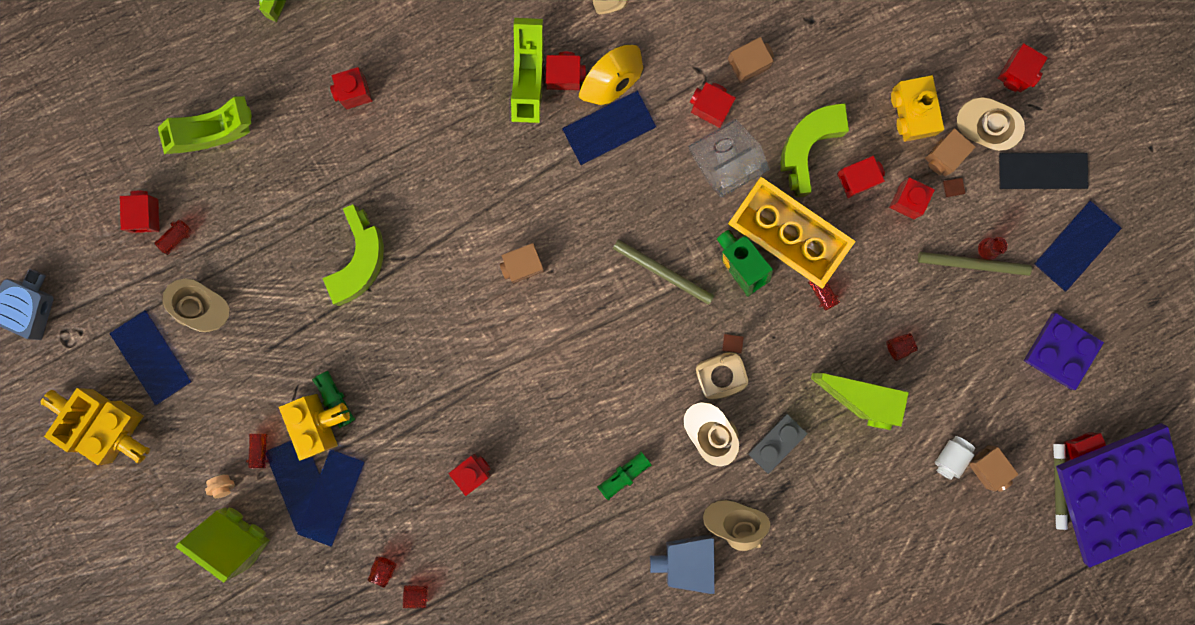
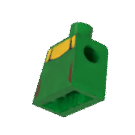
(752, 271)

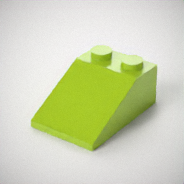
(867, 401)
(224, 544)

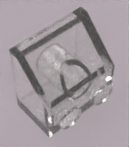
(729, 157)

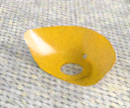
(602, 79)

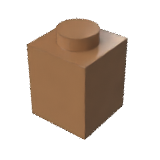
(751, 59)
(949, 153)
(521, 264)
(993, 469)

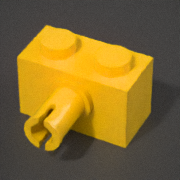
(917, 108)
(73, 416)
(311, 425)
(112, 434)

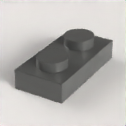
(777, 443)

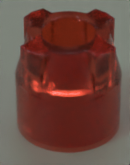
(901, 346)
(381, 571)
(415, 596)

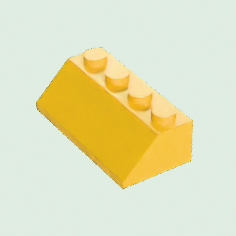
(791, 232)

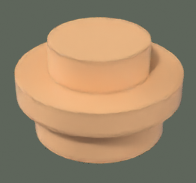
(219, 486)

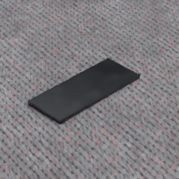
(1043, 170)

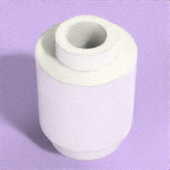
(955, 458)

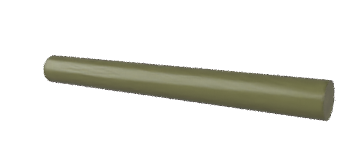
(974, 263)
(663, 272)

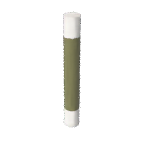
(1060, 502)

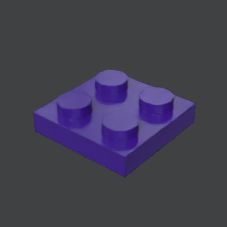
(1063, 351)

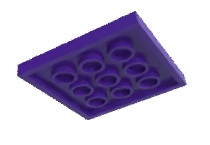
(1125, 495)

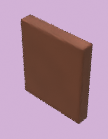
(953, 187)
(732, 343)

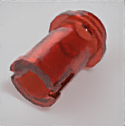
(173, 236)
(990, 248)
(825, 296)
(257, 451)

